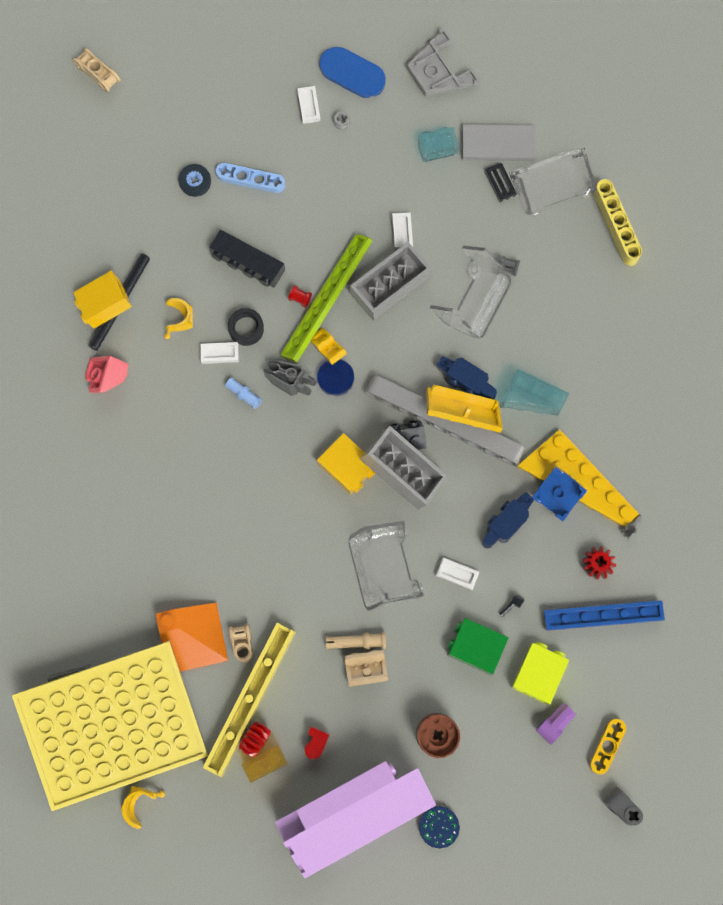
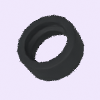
(243, 313)

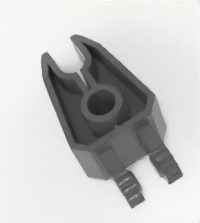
(289, 377)

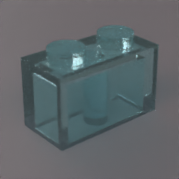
(438, 144)

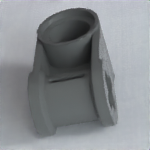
(621, 805)

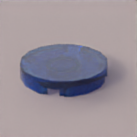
(335, 378)

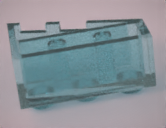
(533, 395)

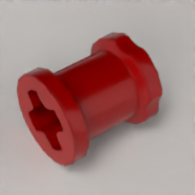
(300, 296)

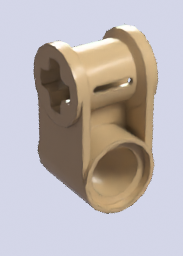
(241, 639)

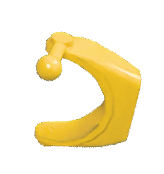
(187, 312)
(129, 803)

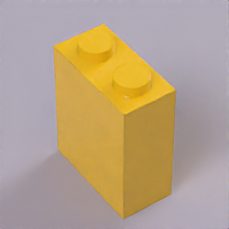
(101, 299)
(344, 465)

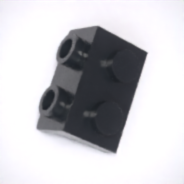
(412, 432)

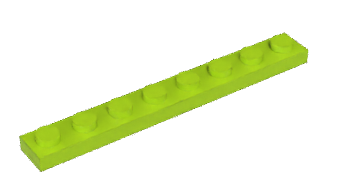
(326, 298)

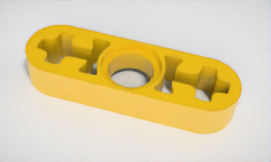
(596, 757)

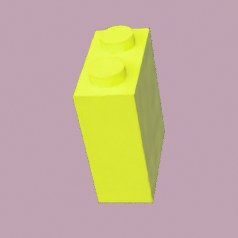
(540, 673)

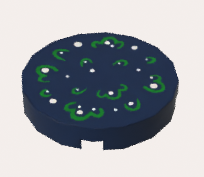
(439, 827)

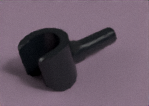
(516, 600)

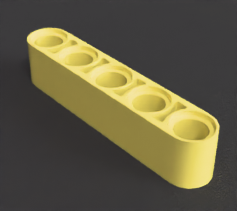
(616, 230)

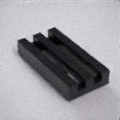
(494, 185)

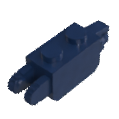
(466, 377)
(509, 521)

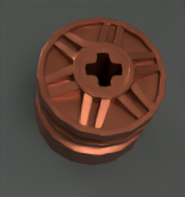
(435, 747)

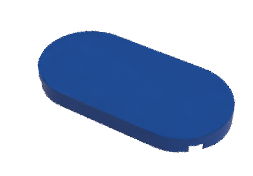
(352, 72)

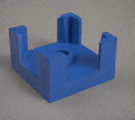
(559, 493)

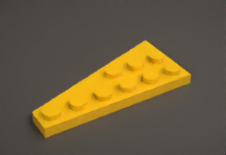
(600, 493)

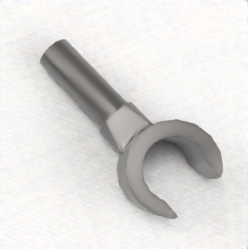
(631, 528)

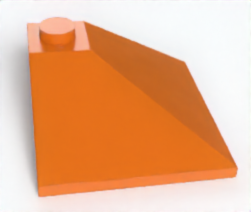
(194, 635)

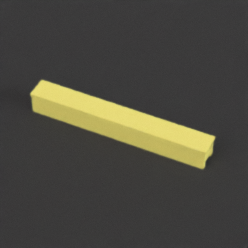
(249, 700)

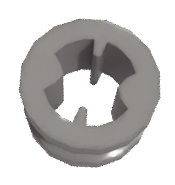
(342, 114)

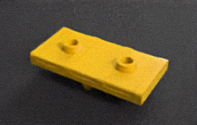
(463, 408)

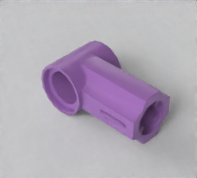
(552, 727)

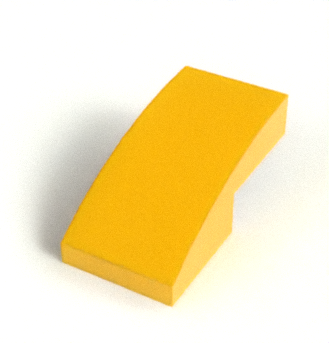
(327, 346)

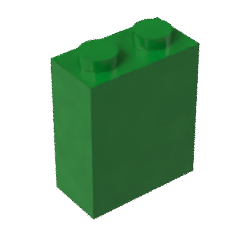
(477, 646)

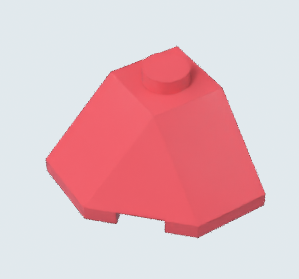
(105, 373)

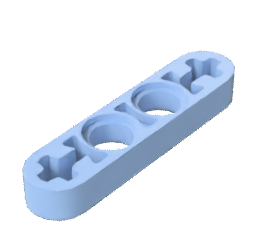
(251, 175)

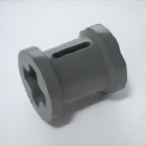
(510, 265)

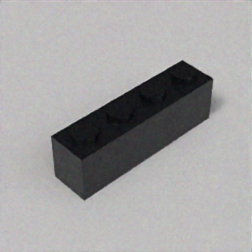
(247, 259)

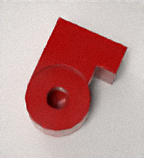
(318, 742)

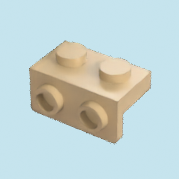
(366, 668)

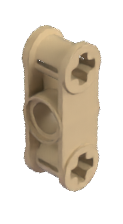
(104, 76)

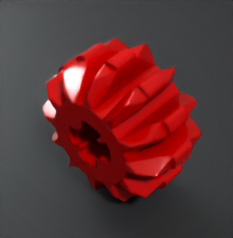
(604, 558)
(255, 739)

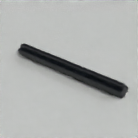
(128, 285)

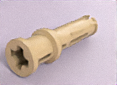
(366, 640)

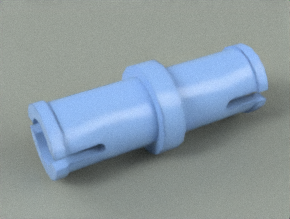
(243, 393)

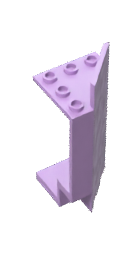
(353, 816)

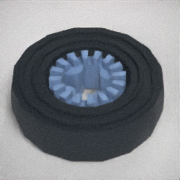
(191, 172)

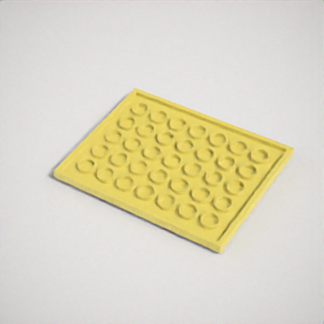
(110, 725)

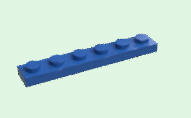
(604, 615)

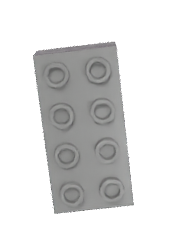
(390, 281)
(403, 467)

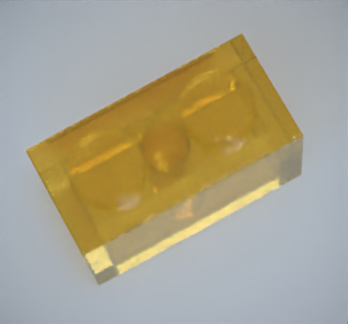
(265, 764)

